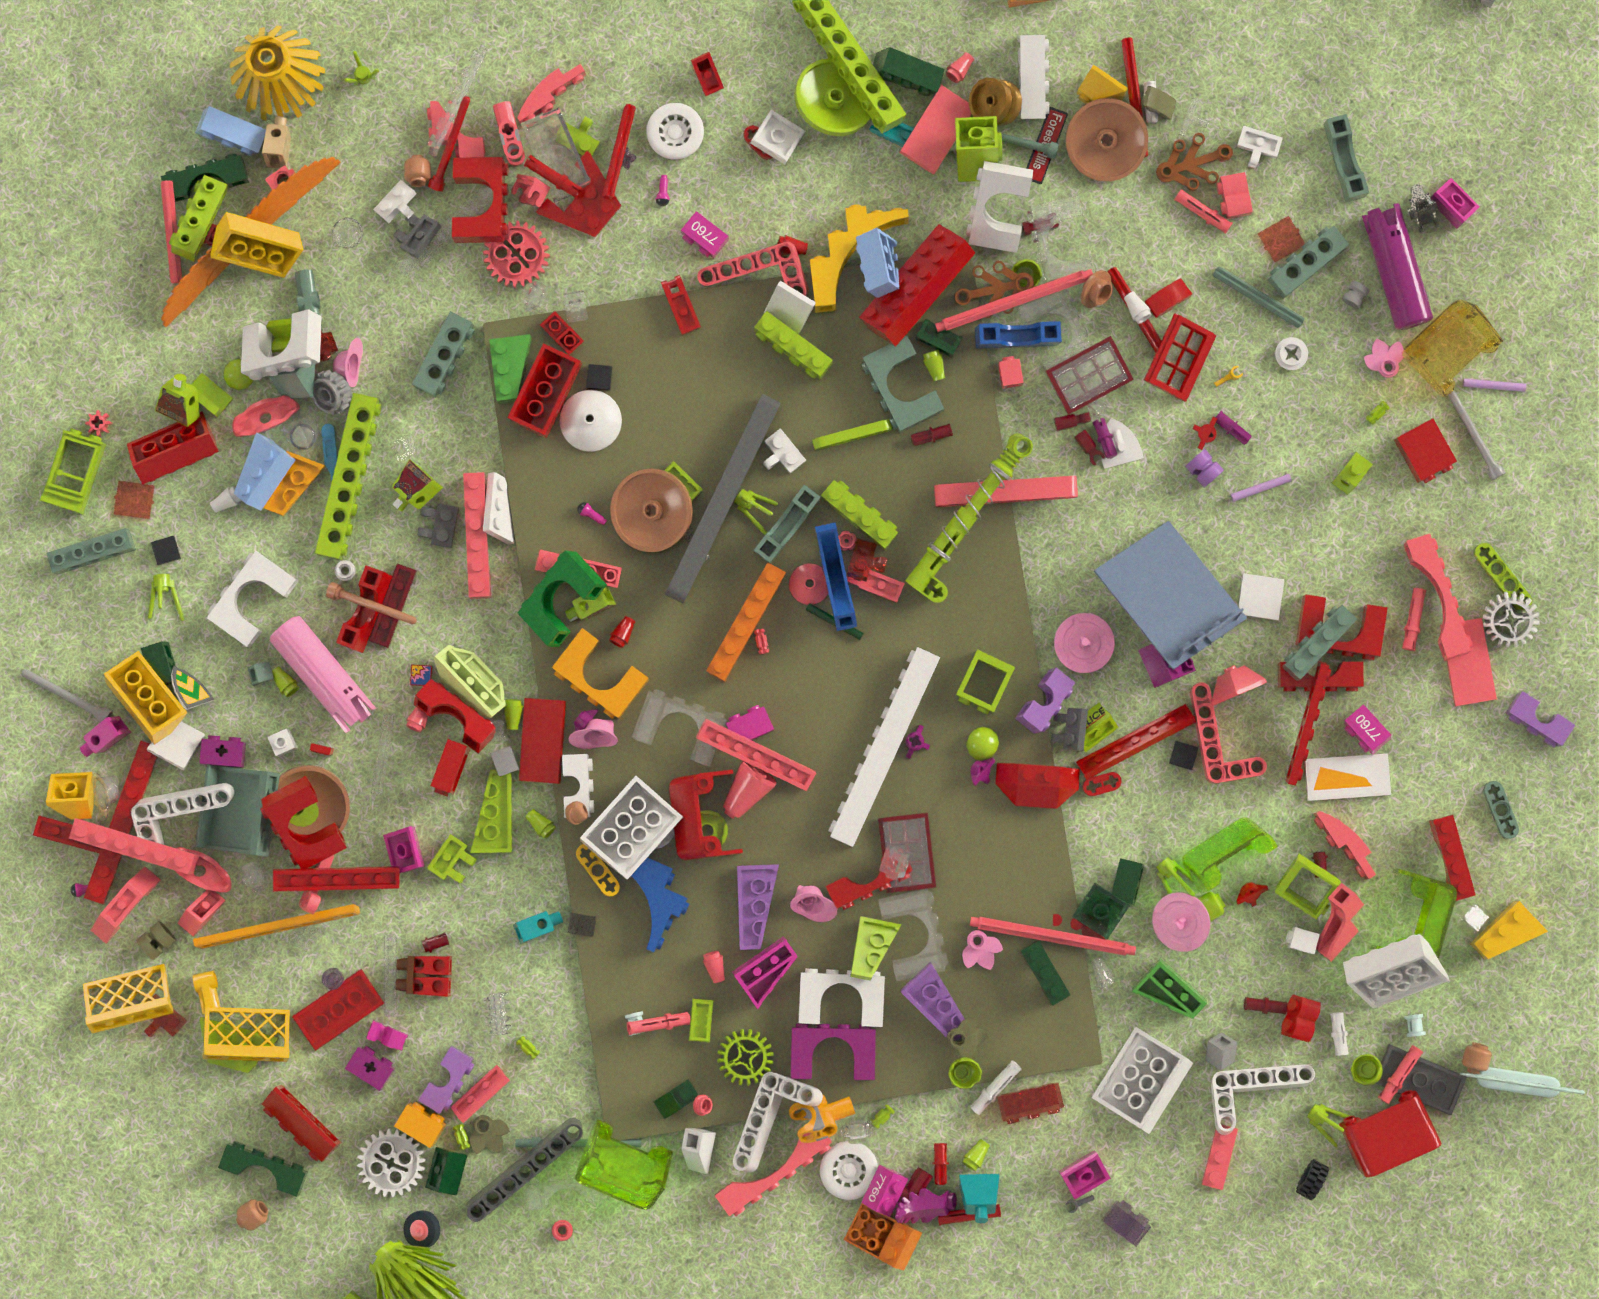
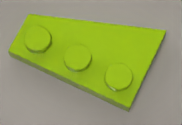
(871, 946)

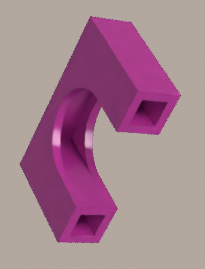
(806, 1039)

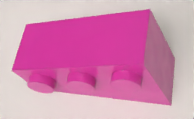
(765, 970)

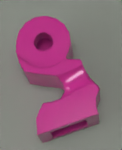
(386, 1035)

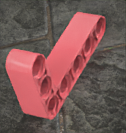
(758, 264)
(1214, 742)

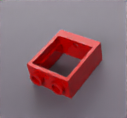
(450, 767)

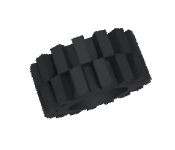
(1312, 1179)

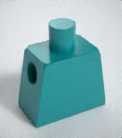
(528, 929)
(979, 1194)

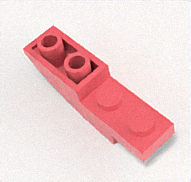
(542, 98)
(608, 573)
(1341, 835)

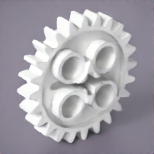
(383, 1180)

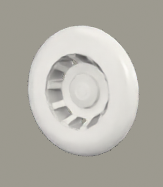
(675, 131)
(848, 1170)

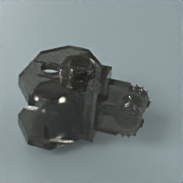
(1422, 208)

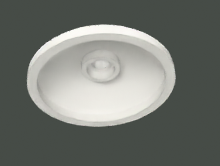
(590, 435)

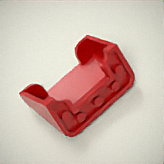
(1390, 1136)

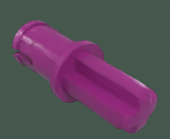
(1233, 428)
(1105, 438)

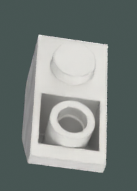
(698, 1148)

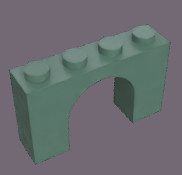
(903, 414)

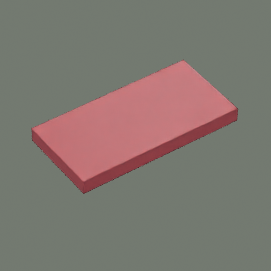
(935, 130)
(1472, 673)

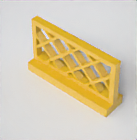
(129, 1012)
(246, 1052)

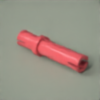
(1223, 224)
(1413, 623)
(667, 1021)
(1402, 1071)

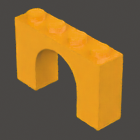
(571, 666)

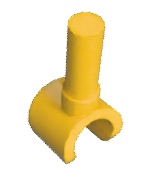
(1229, 376)

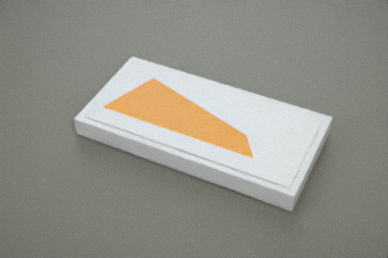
(1347, 777)

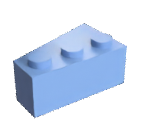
(230, 131)
(877, 262)
(262, 471)

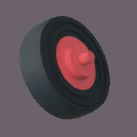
(421, 1229)

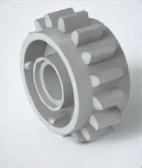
(331, 392)

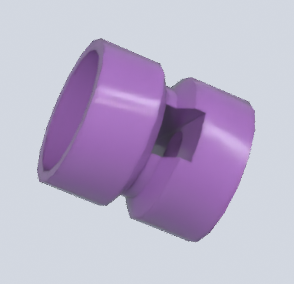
(1204, 468)

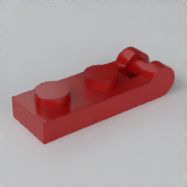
(681, 305)

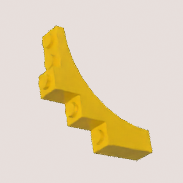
(842, 245)

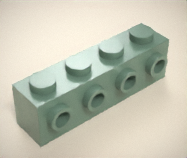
(1322, 639)

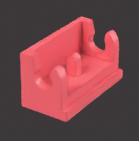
(532, 190)

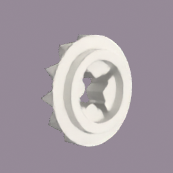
(1290, 344)

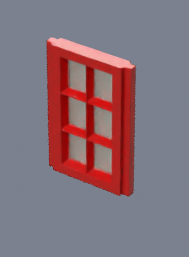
(1180, 357)

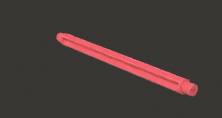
(1013, 300)
(1052, 936)

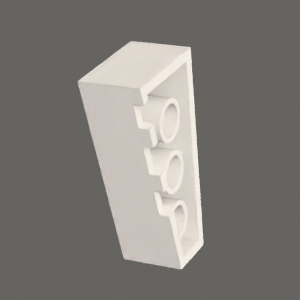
(1032, 76)

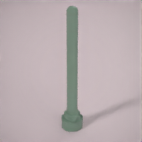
(1049, 149)

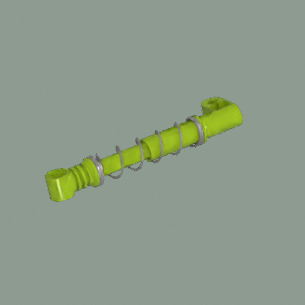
(963, 520)

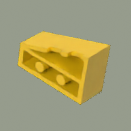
(1507, 931)

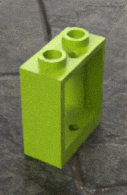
(994, 663)
(1297, 900)

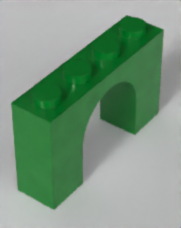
(538, 608)

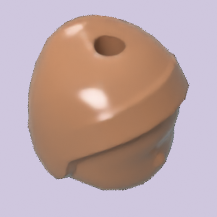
(576, 812)

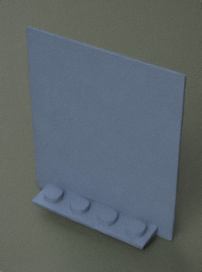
(1170, 595)

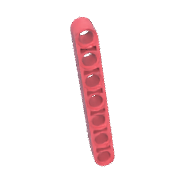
(1015, 491)

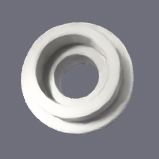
(338, 570)

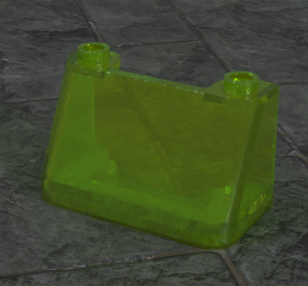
(1204, 858)
(623, 1169)

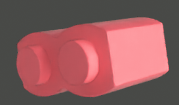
(1235, 196)

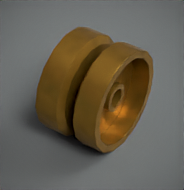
(995, 98)

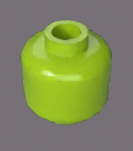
(1213, 904)

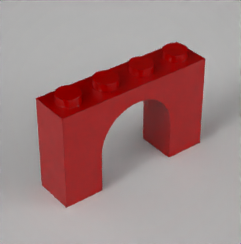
(490, 225)
(1366, 643)
(304, 849)

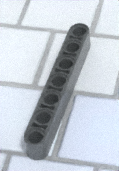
(519, 1178)

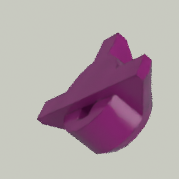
(584, 718)
(917, 742)
(980, 771)

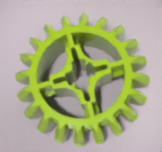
(762, 1049)

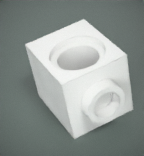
(282, 742)
(1302, 940)

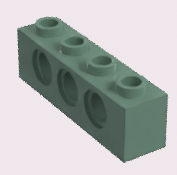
(1331, 238)
(452, 324)
(91, 551)

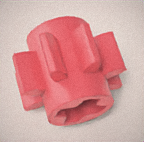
(102, 427)

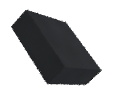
(599, 377)
(165, 550)
(1183, 755)

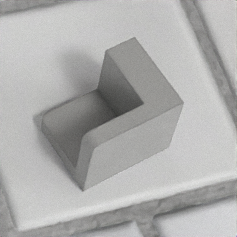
(505, 761)
(1221, 1051)

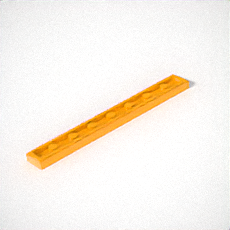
(276, 926)

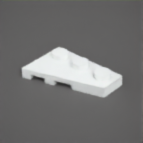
(497, 510)

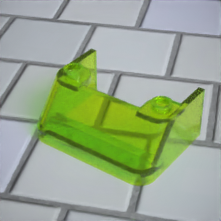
(1435, 911)

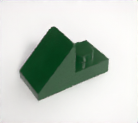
(676, 1099)

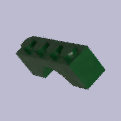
(230, 170)
(288, 1177)

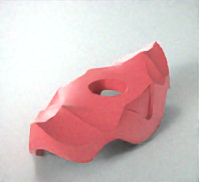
(249, 421)
(214, 878)

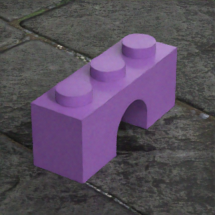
(1057, 688)
(1523, 711)
(458, 1065)

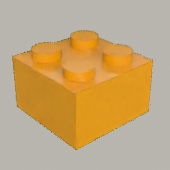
(421, 1124)

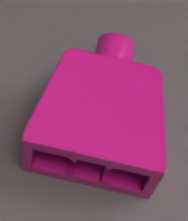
(104, 736)

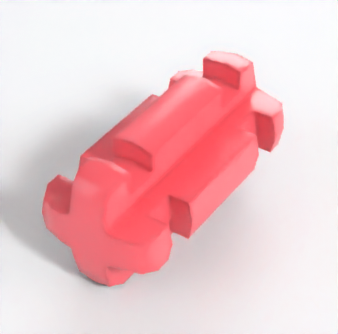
(761, 641)

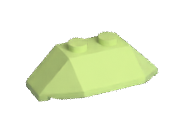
(470, 680)

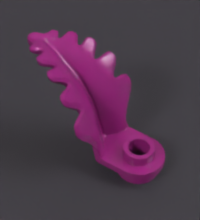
(925, 1206)

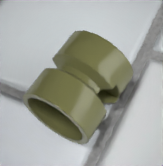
(161, 935)

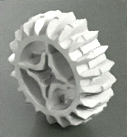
(1507, 601)

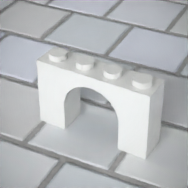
(997, 179)
(300, 352)
(226, 613)
(814, 985)

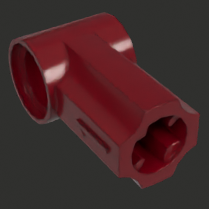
(918, 1181)

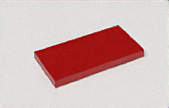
(542, 740)
(338, 1010)

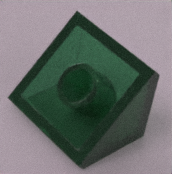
(1100, 910)

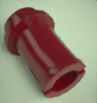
(1320, 860)
(435, 942)

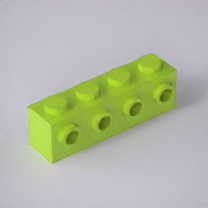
(198, 218)
(793, 345)
(859, 515)

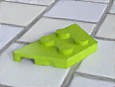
(235, 1039)

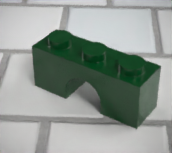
(1045, 973)

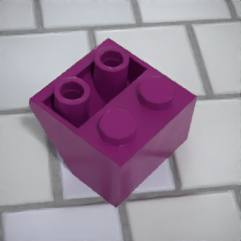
(1158, 667)

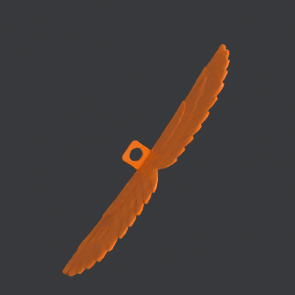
(267, 211)

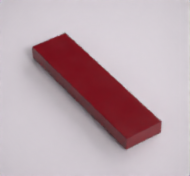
(396, 599)

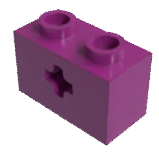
(211, 746)
(358, 1067)

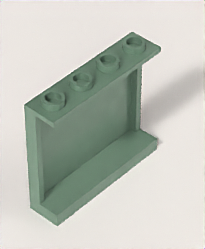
(240, 823)

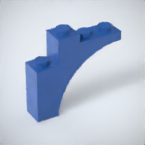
(835, 576)
(653, 879)

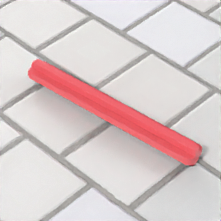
(170, 227)

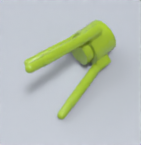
(361, 73)
(746, 499)
(160, 584)
(1168, 868)
(1318, 1115)

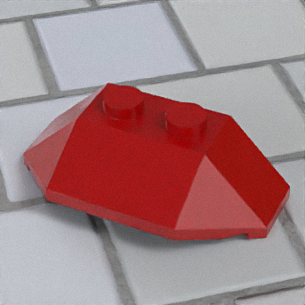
(1037, 784)

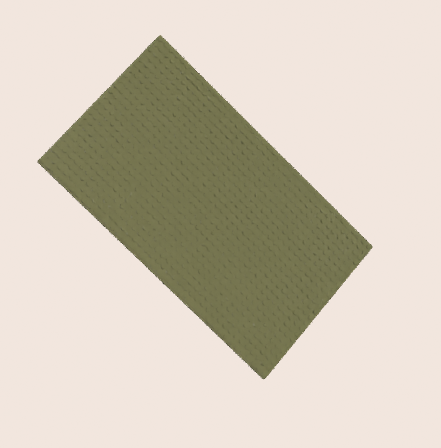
(821, 691)

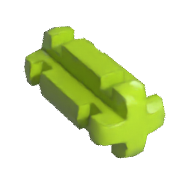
(1377, 412)
(527, 1047)
(882, 1116)
(461, 1136)

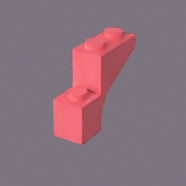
(467, 146)
(1339, 928)

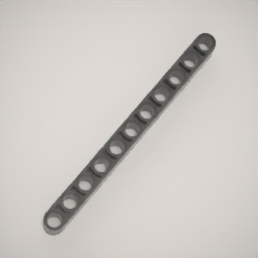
(722, 498)

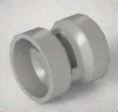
(1355, 294)

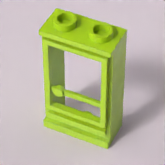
(65, 497)

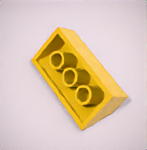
(256, 245)
(145, 697)

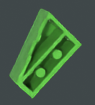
(509, 365)
(1170, 989)

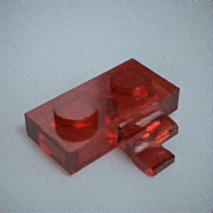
(864, 559)
(171, 1023)

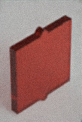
(1281, 239)
(134, 499)

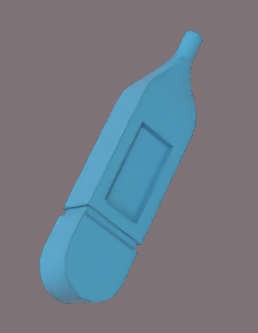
(329, 448)

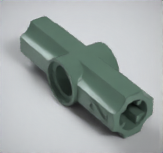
(307, 295)

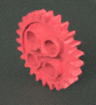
(530, 242)

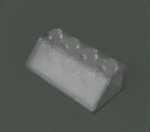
(555, 148)

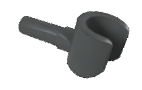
(1079, 1202)

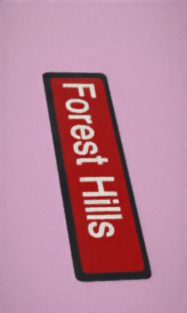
(1049, 132)

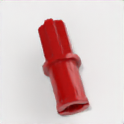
(940, 1163)

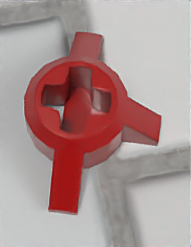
(1204, 432)
(1250, 893)

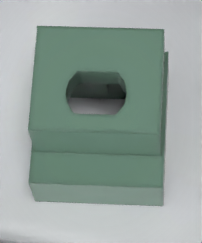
(260, 673)

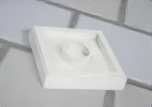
(777, 137)
(790, 307)
(1261, 596)
(178, 746)

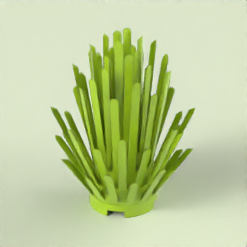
(400, 1271)

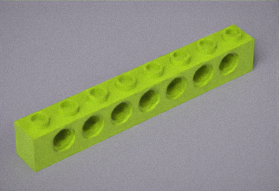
(859, 63)
(358, 405)

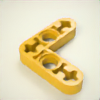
(602, 886)

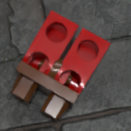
(418, 975)

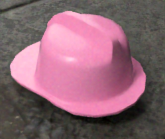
(348, 362)
(596, 734)
(812, 904)

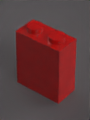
(1426, 451)

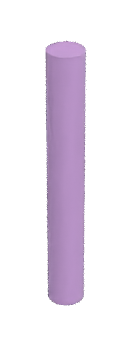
(1494, 385)
(1261, 487)

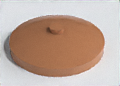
(1107, 139)
(651, 510)
(331, 796)

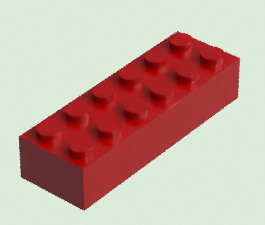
(920, 284)

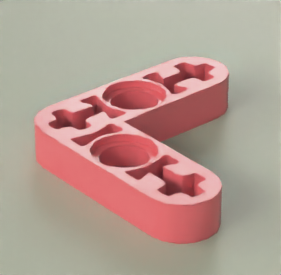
(310, 899)

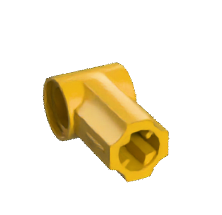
(206, 987)

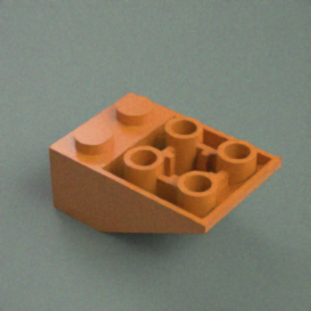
(883, 1237)

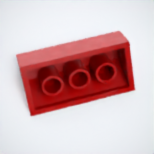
(545, 390)
(171, 449)
(301, 1123)

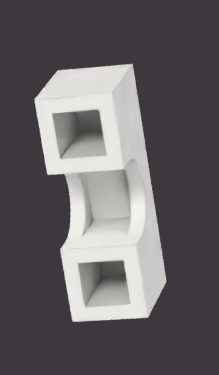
(579, 767)

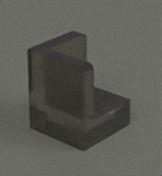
(582, 924)

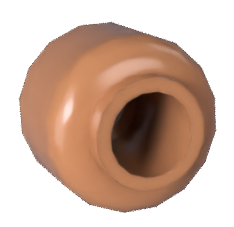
(417, 170)
(1476, 1058)
(252, 1214)

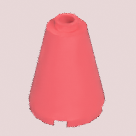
(747, 789)

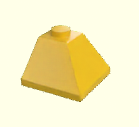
(1100, 85)
(71, 794)

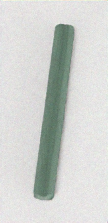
(1258, 297)

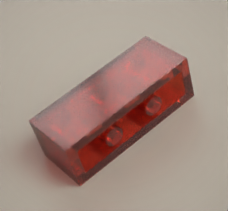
(1030, 1102)

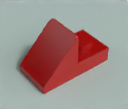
(707, 74)

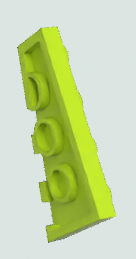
(495, 819)

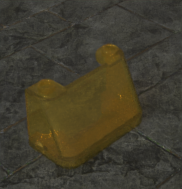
(1451, 344)

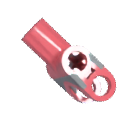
(506, 123)

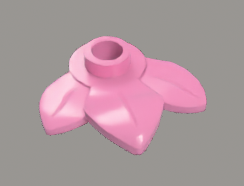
(1383, 355)
(981, 953)

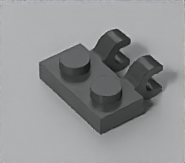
(420, 236)
(444, 525)
(1075, 729)

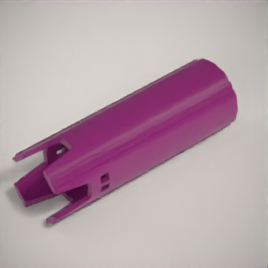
(1397, 267)

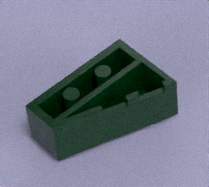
(908, 71)

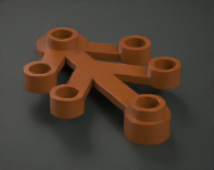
(1190, 163)
(998, 287)

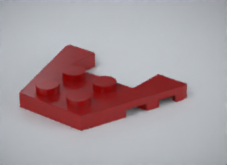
(590, 210)

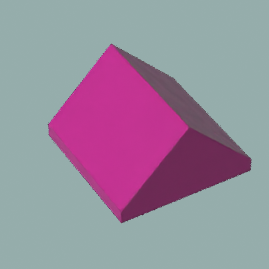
(1454, 203)
(404, 849)
(1084, 1174)

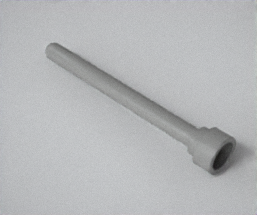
(1494, 469)
(99, 713)

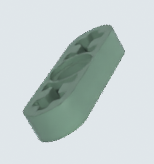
(1501, 826)

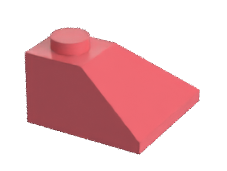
(1235, 682)

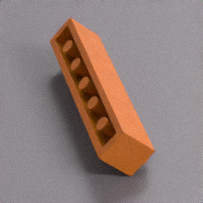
(746, 622)

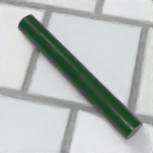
(830, 619)

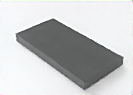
(1433, 1083)

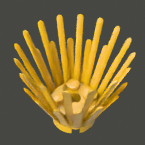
(278, 74)

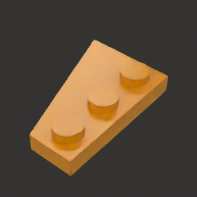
(293, 484)

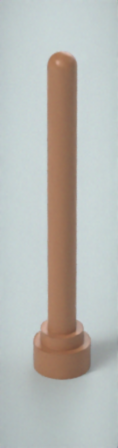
(336, 592)

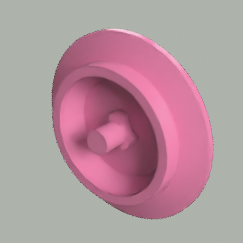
(1084, 643)
(1181, 922)

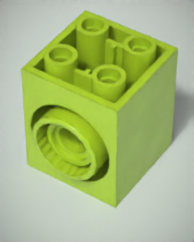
(975, 143)

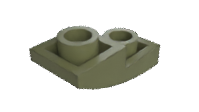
(1159, 102)

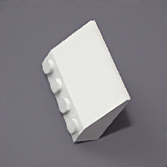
(631, 827)
(1395, 971)
(1142, 1080)

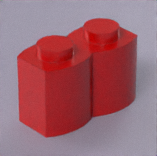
(1300, 1018)

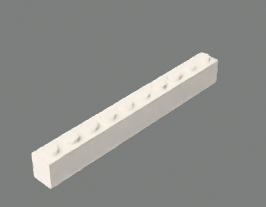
(885, 746)

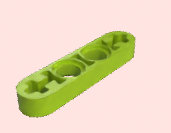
(852, 434)
(1506, 573)

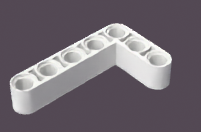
(174, 808)
(1252, 1085)
(768, 1115)

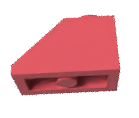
(200, 912)

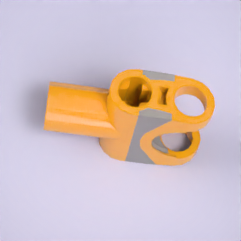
(821, 1118)

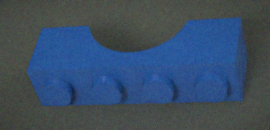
(1006, 336)

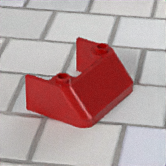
(688, 832)

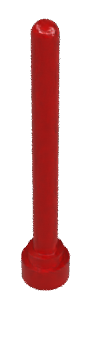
(437, 182)

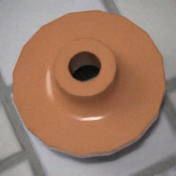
(1097, 289)

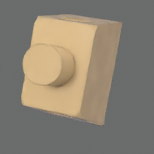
(277, 143)

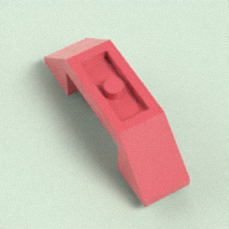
(123, 903)

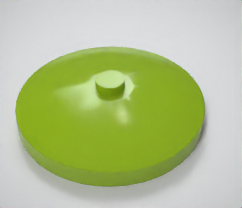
(827, 101)

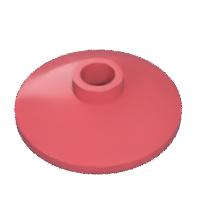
(806, 594)

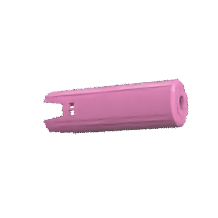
(321, 672)

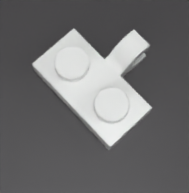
(1259, 144)
(396, 202)
(783, 451)

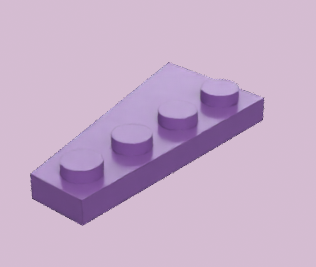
(754, 900)
(933, 1000)

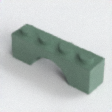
(1341, 146)
(787, 524)

